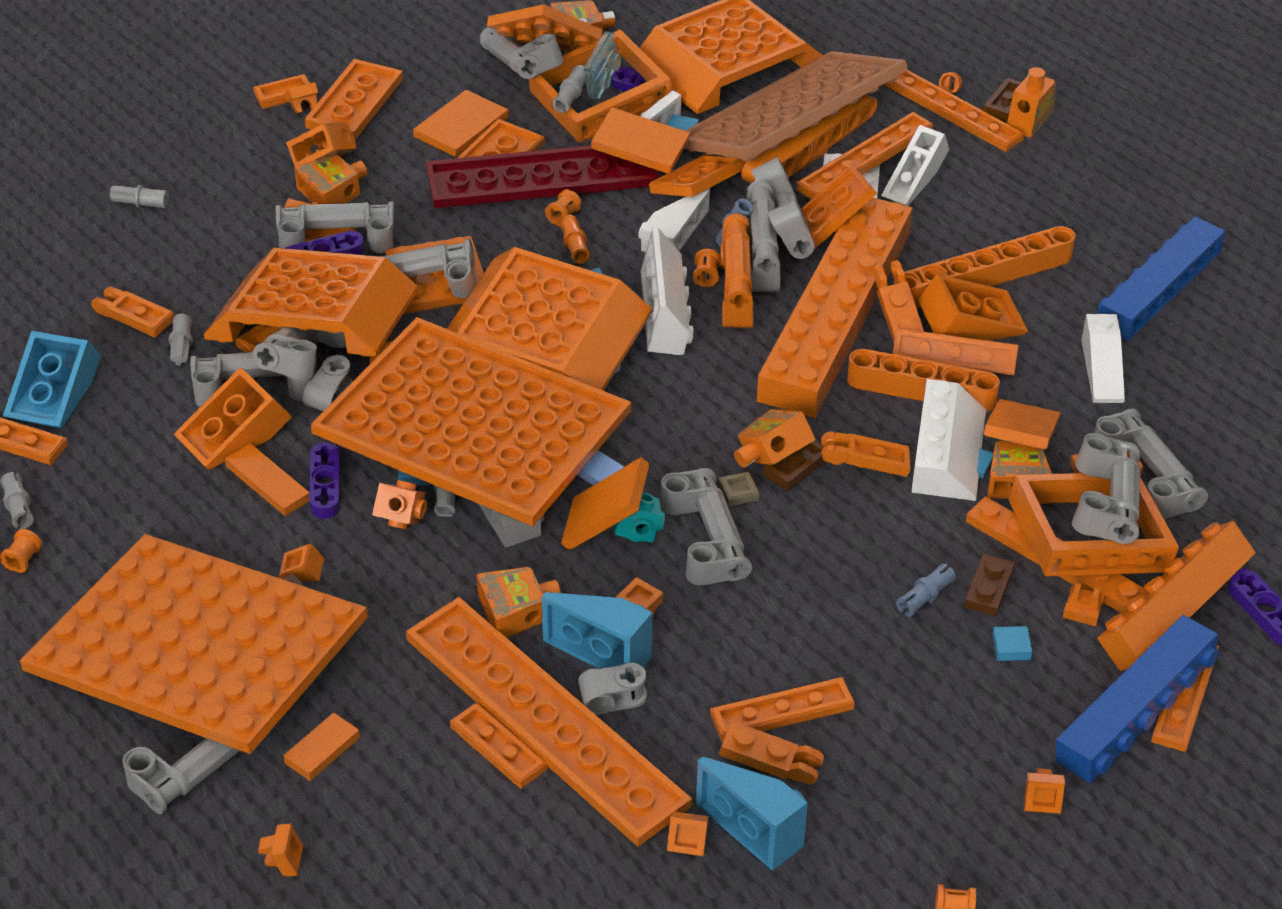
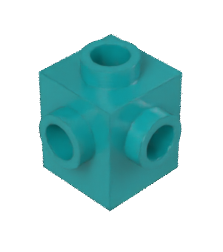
(644, 522)

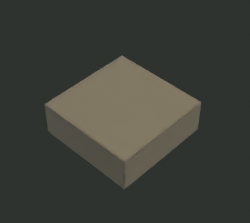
(738, 488)

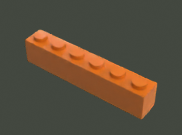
(1178, 592)

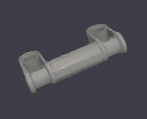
(535, 56)
(787, 215)
(377, 220)
(764, 253)
(455, 260)
(291, 353)
(210, 373)
(1174, 483)
(1104, 514)
(715, 559)
(161, 783)

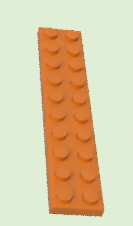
(549, 721)

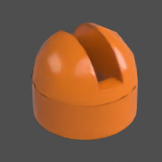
(946, 82)

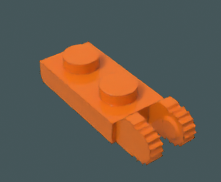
(896, 300)
(133, 311)
(866, 453)
(771, 754)

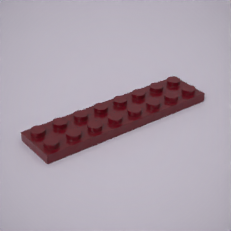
(531, 175)

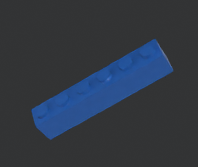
(1163, 275)
(1136, 699)

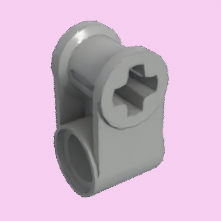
(327, 383)
(610, 690)

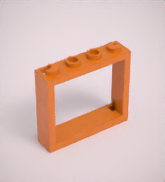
(632, 101)
(1094, 556)

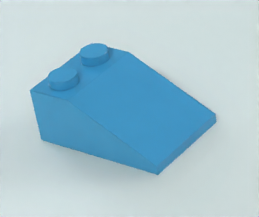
(51, 379)
(598, 629)
(753, 809)

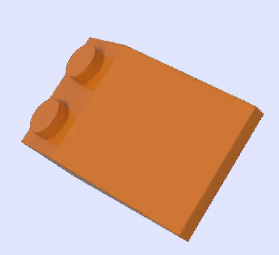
(970, 310)
(232, 419)

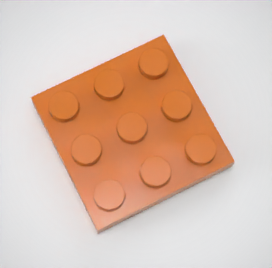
(539, 20)
(434, 287)

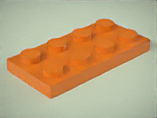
(355, 96)

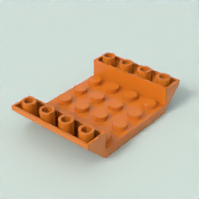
(721, 47)
(320, 292)
(553, 315)

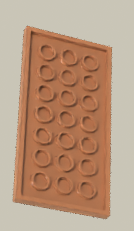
(792, 104)

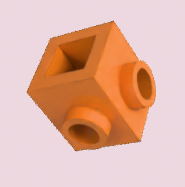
(400, 504)

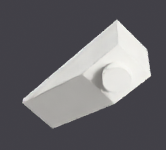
(916, 166)
(677, 220)
(1103, 357)

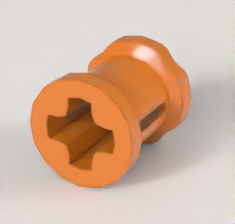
(562, 206)
(710, 266)
(21, 550)
(955, 898)

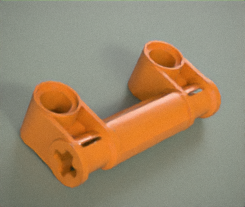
(736, 260)

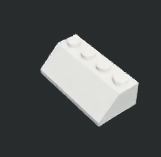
(667, 295)
(948, 442)

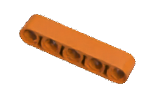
(908, 376)

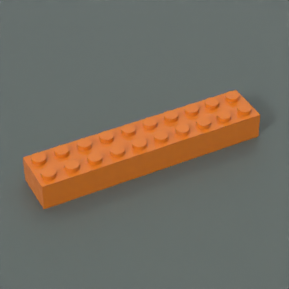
(833, 308)

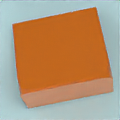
(302, 562)

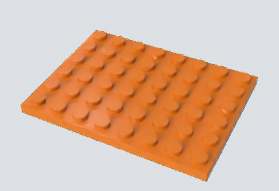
(473, 420)
(196, 642)

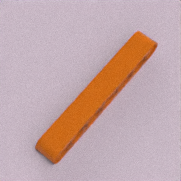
(802, 149)
(999, 262)

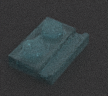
(602, 65)

